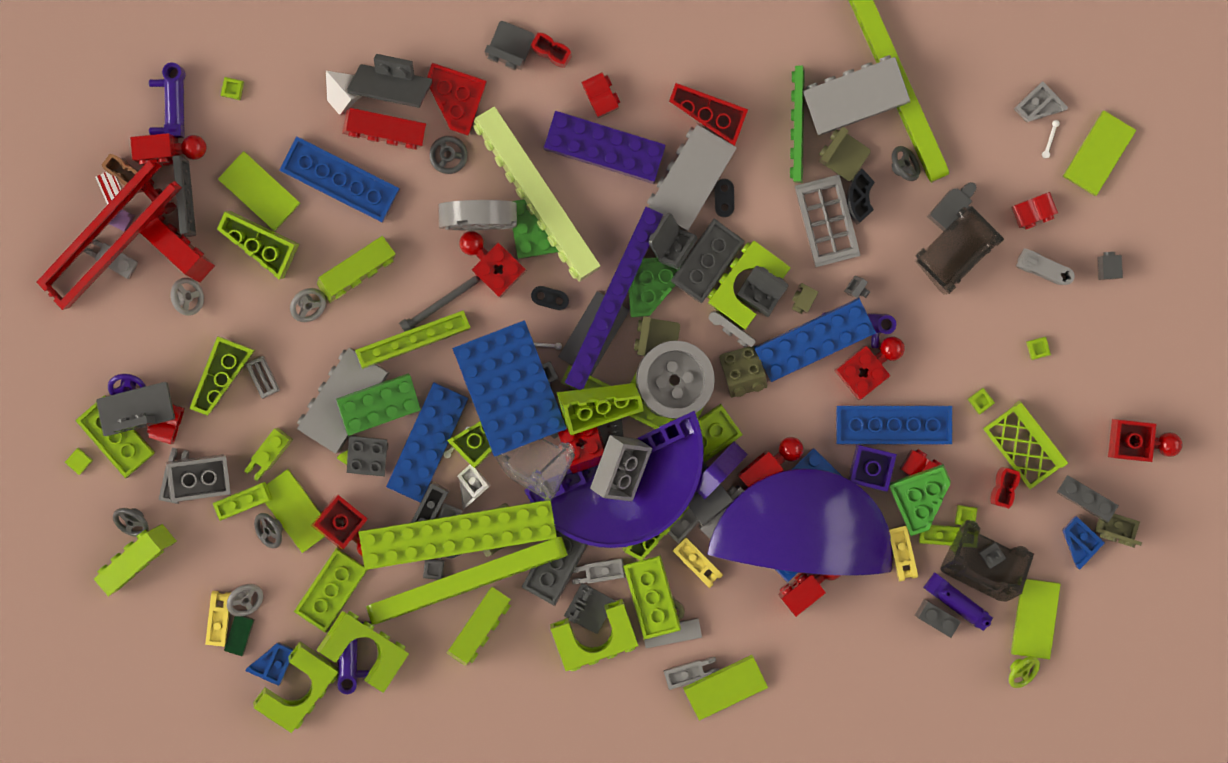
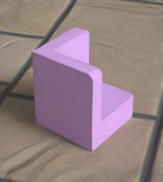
(122, 220)

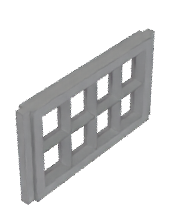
(819, 185)

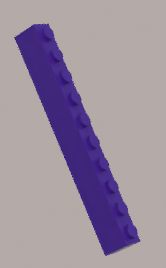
(613, 299)

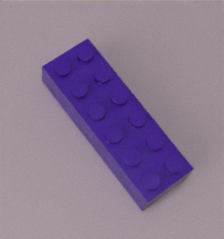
(604, 147)

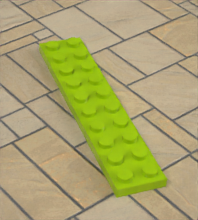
(457, 534)

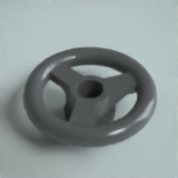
(444, 148)
(903, 165)
(132, 518)
(271, 527)

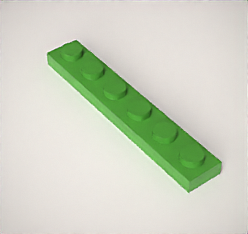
(797, 116)

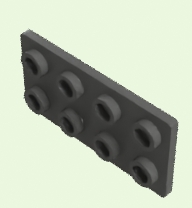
(390, 81)
(135, 409)

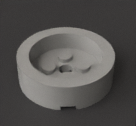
(477, 215)
(694, 375)

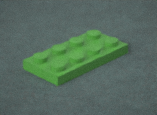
(378, 404)

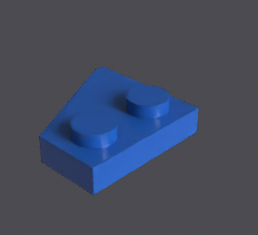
(1081, 541)
(272, 664)

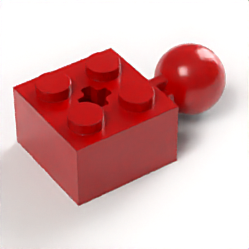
(164, 147)
(472, 244)
(890, 349)
(1145, 442)
(592, 451)
(767, 465)
(352, 522)
(804, 591)

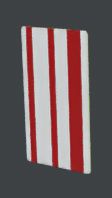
(108, 185)

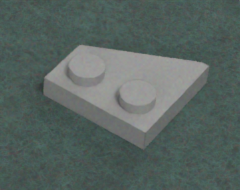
(1040, 103)

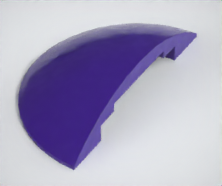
(659, 501)
(805, 525)

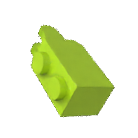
(269, 452)

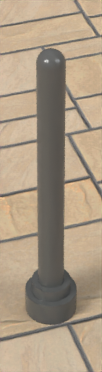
(410, 323)

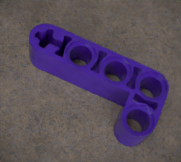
(720, 469)

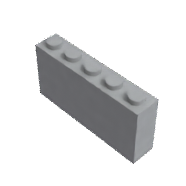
(856, 95)
(691, 176)
(323, 418)

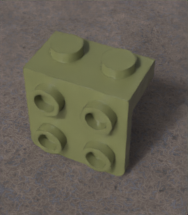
(844, 154)
(654, 333)
(743, 371)
(1119, 528)

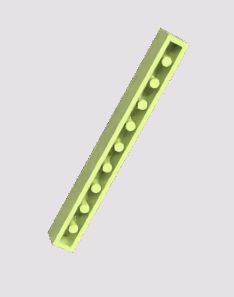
(536, 194)

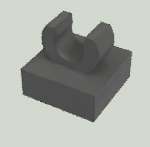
(857, 287)
(992, 555)

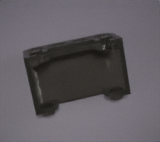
(958, 249)
(967, 566)

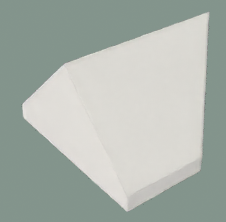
(337, 91)
(471, 485)

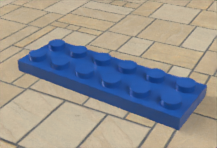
(339, 179)
(815, 340)
(893, 424)
(427, 442)

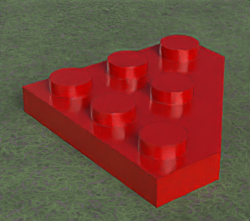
(456, 96)

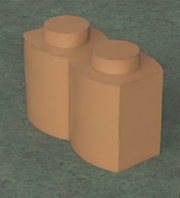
(119, 168)

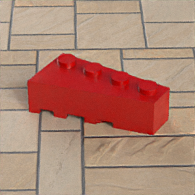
(715, 114)
(385, 128)
(177, 249)

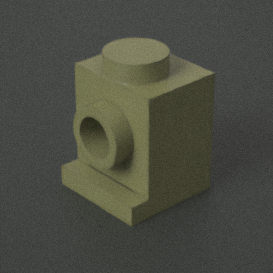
(804, 299)

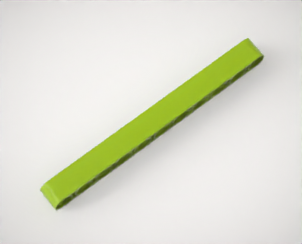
(910, 113)
(466, 580)

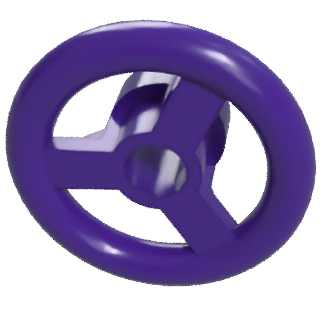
(128, 383)

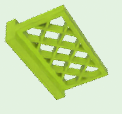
(1040, 437)

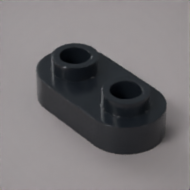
(724, 198)
(550, 298)

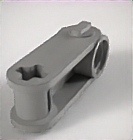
(1045, 268)

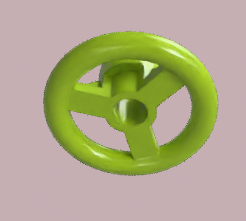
(1021, 669)

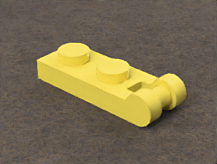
(903, 553)
(696, 561)
(217, 620)

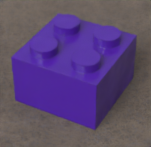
(872, 467)

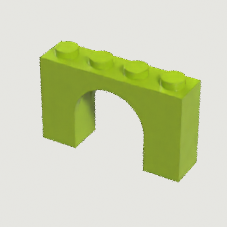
(724, 297)
(348, 628)
(576, 655)
(290, 713)

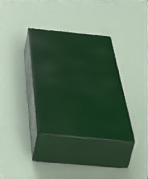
(239, 635)

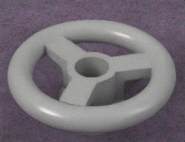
(183, 297)
(306, 304)
(242, 595)

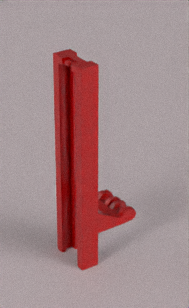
(139, 183)

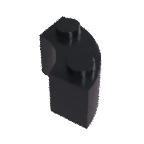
(858, 196)

